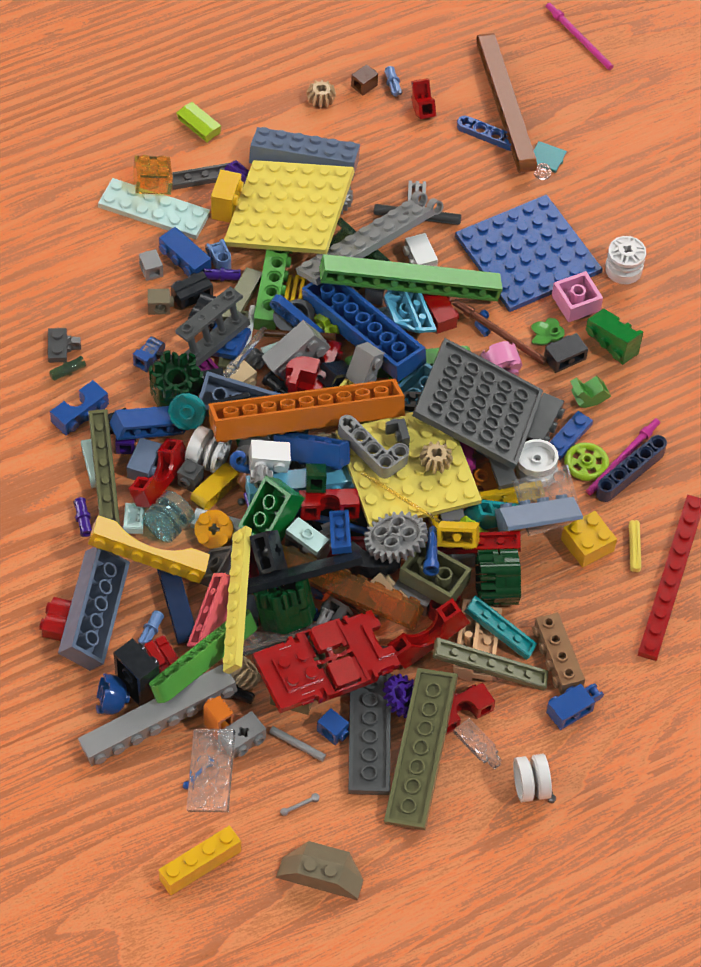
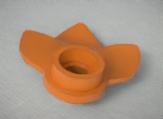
(486, 473)

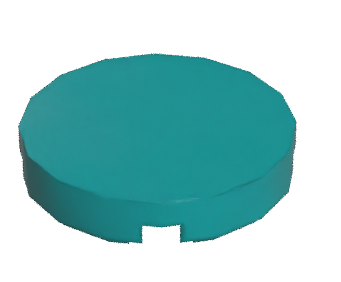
(187, 411)

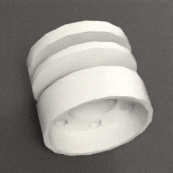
(625, 260)
(206, 451)

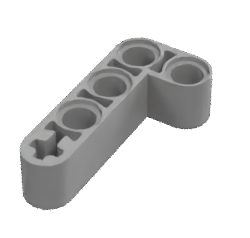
(351, 430)

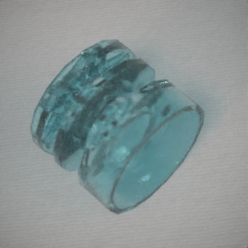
(168, 516)

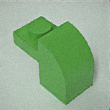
(589, 393)

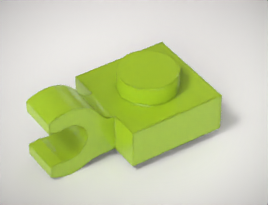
(325, 324)

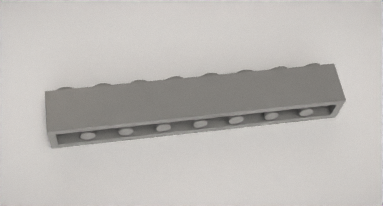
(154, 717)

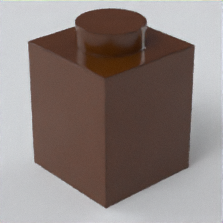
(364, 79)

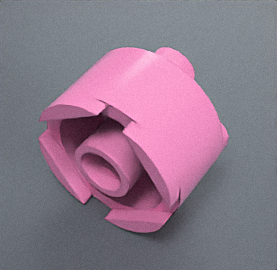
(504, 356)

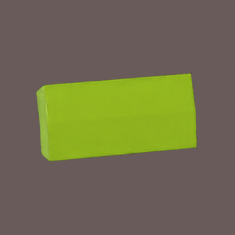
(199, 121)

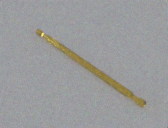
(401, 497)

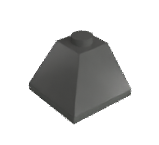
(218, 562)

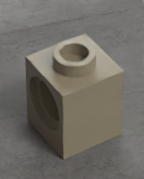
(159, 301)

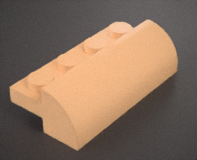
(478, 638)

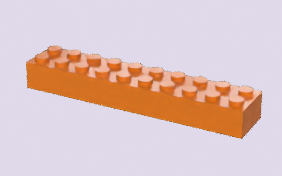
(305, 410)

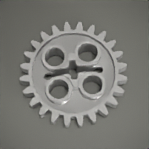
(396, 537)

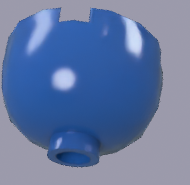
(111, 694)

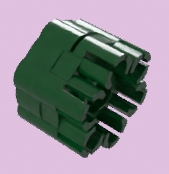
(174, 377)
(502, 576)
(286, 607)

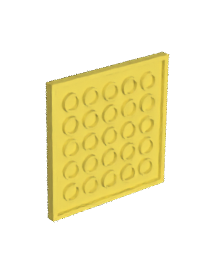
(289, 207)
(430, 491)

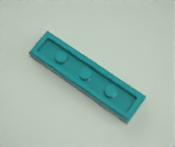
(500, 627)

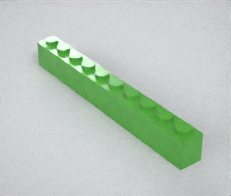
(410, 277)

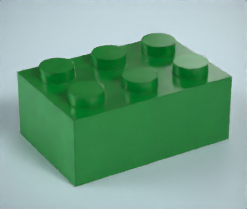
(272, 507)

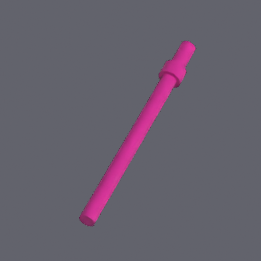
(558, 15)
(643, 435)

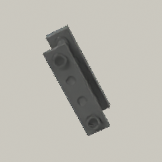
(220, 335)

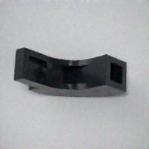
(372, 567)

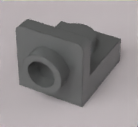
(400, 429)

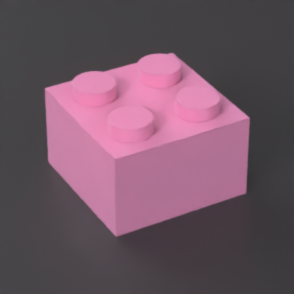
(577, 296)

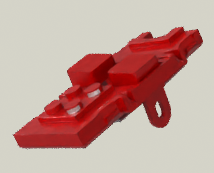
(294, 675)

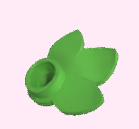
(547, 331)

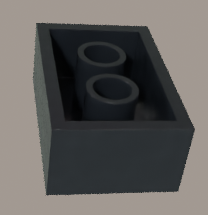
(136, 670)

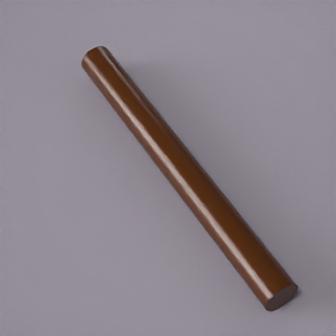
(281, 333)

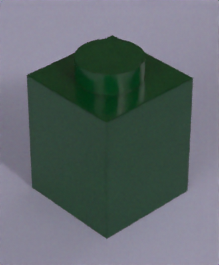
(316, 478)

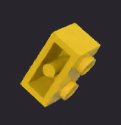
(458, 534)

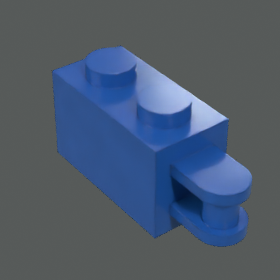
(573, 704)

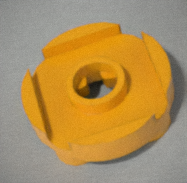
(206, 521)

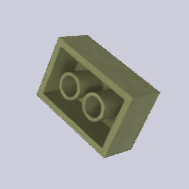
(441, 587)

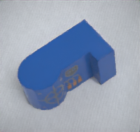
(148, 353)

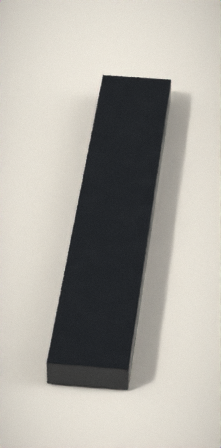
(304, 571)

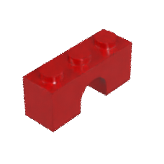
(333, 499)
(475, 699)

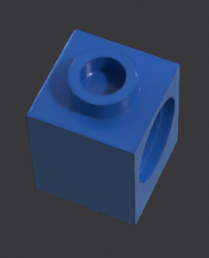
(333, 727)

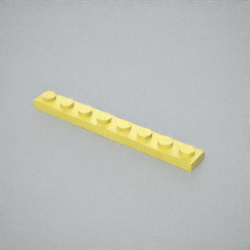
(237, 600)

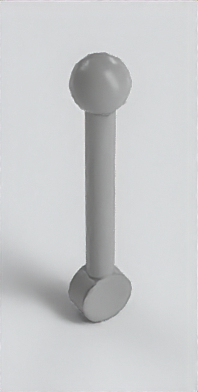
(315, 798)

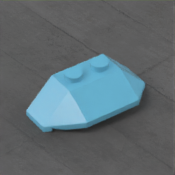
(409, 311)

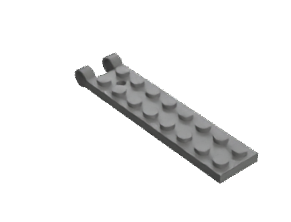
(376, 233)

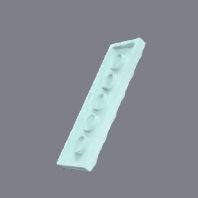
(154, 209)

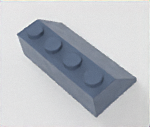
(537, 514)

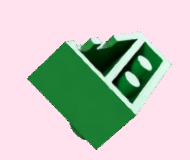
(614, 335)

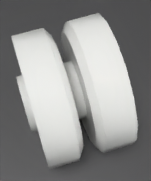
(536, 457)
(532, 778)

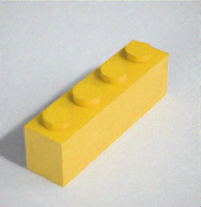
(200, 860)

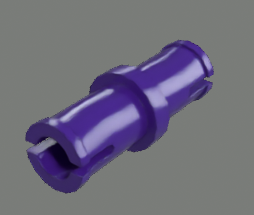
(222, 274)
(82, 516)

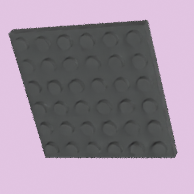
(478, 403)

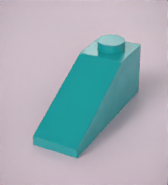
(485, 513)

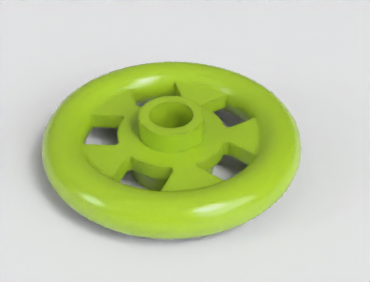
(583, 474)

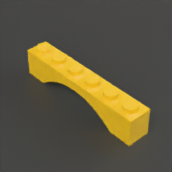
(111, 537)

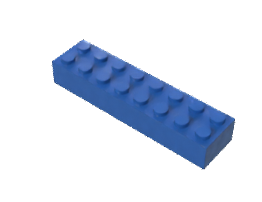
(364, 323)

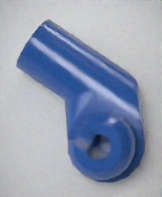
(483, 330)

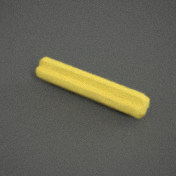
(635, 546)

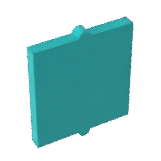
(549, 155)

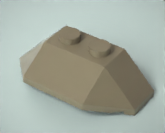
(322, 869)

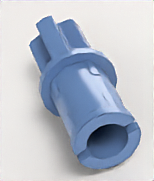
(393, 81)
(151, 627)

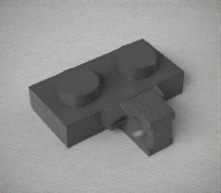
(60, 343)

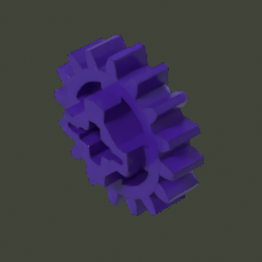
(398, 694)

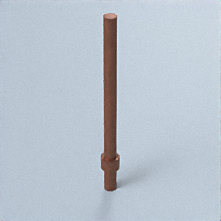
(469, 311)

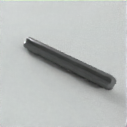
(443, 217)

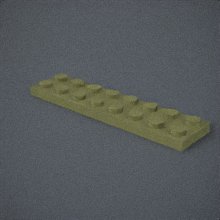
(421, 749)

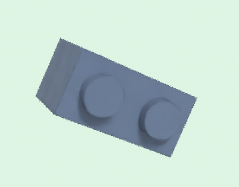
(144, 459)

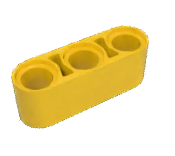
(215, 487)

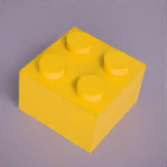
(226, 195)
(588, 539)

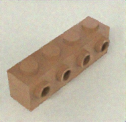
(558, 652)

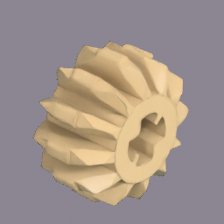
(321, 94)
(436, 457)
(247, 675)

